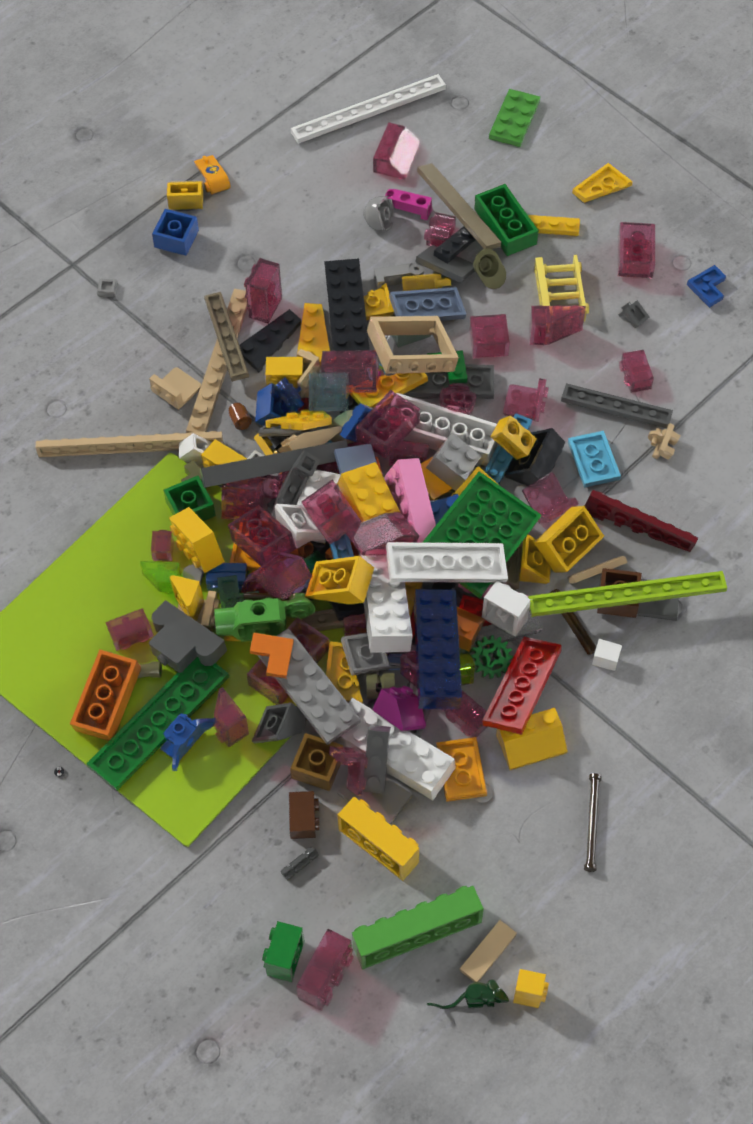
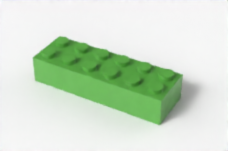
(417, 926)

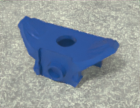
(182, 735)

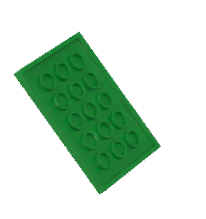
(485, 515)

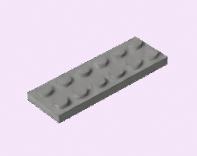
(315, 694)

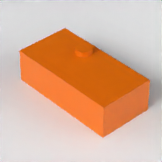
(105, 695)

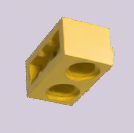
(513, 437)

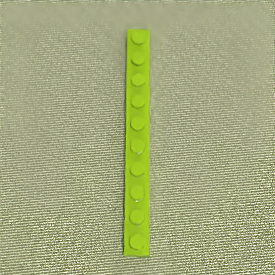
(627, 593)

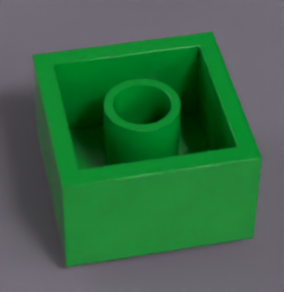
(190, 494)
(284, 951)

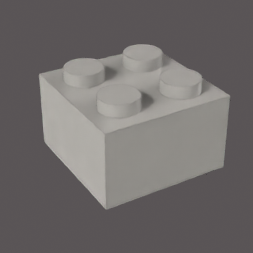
(453, 461)

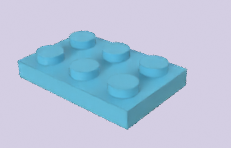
(594, 459)

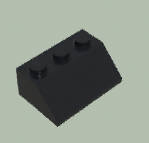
(540, 459)

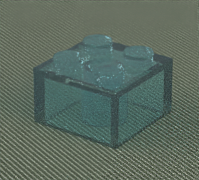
(328, 391)

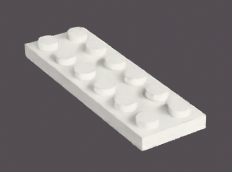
(446, 562)

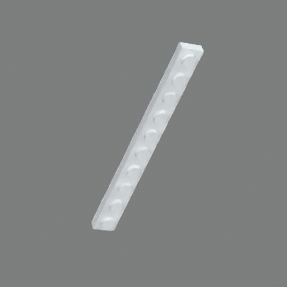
(368, 108)

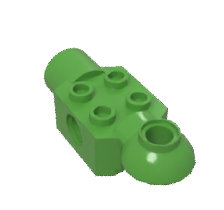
(261, 616)

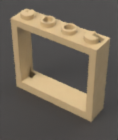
(412, 325)

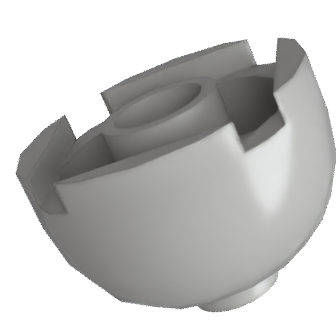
(379, 213)

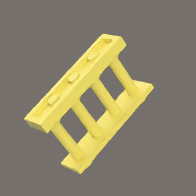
(544, 283)

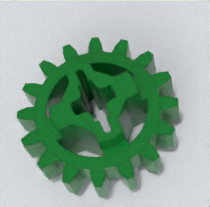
(499, 660)

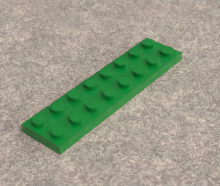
(145, 730)

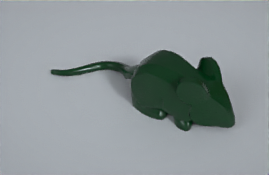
(479, 994)

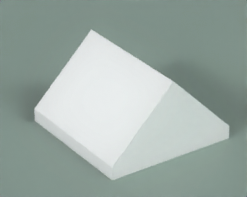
(298, 522)

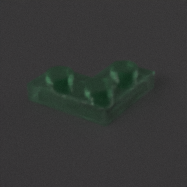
(229, 591)

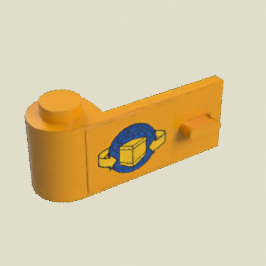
(213, 173)

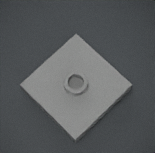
(359, 656)

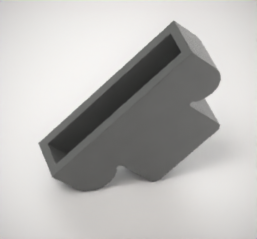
(183, 639)

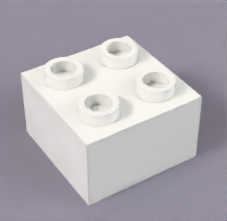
(506, 608)

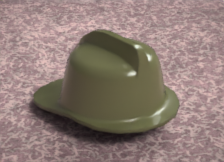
(489, 268)

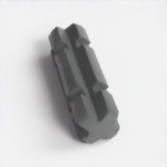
(299, 863)

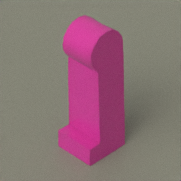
(411, 202)

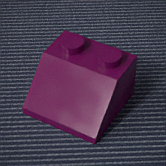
(400, 708)

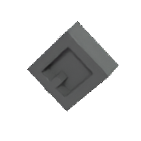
(634, 313)

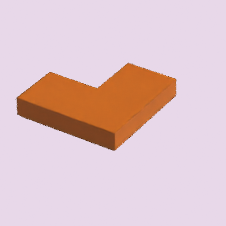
(278, 651)

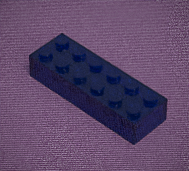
(437, 649)

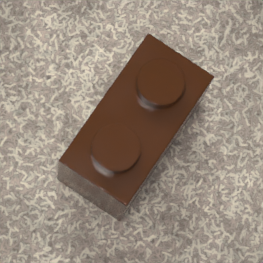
(302, 815)

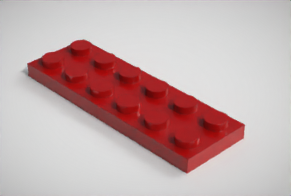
(522, 685)

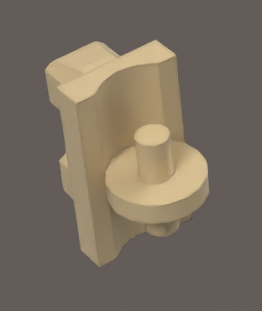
(661, 439)

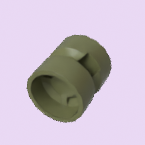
(387, 681)

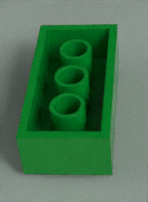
(506, 219)

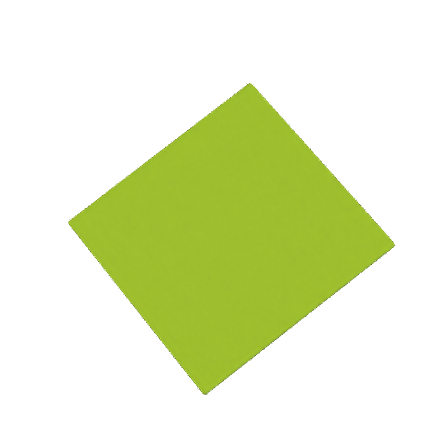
(60, 625)

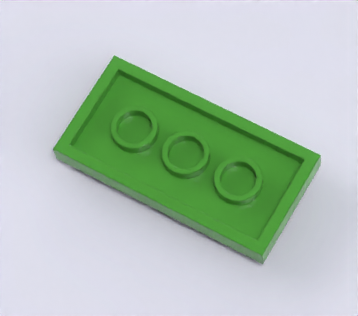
(514, 117)

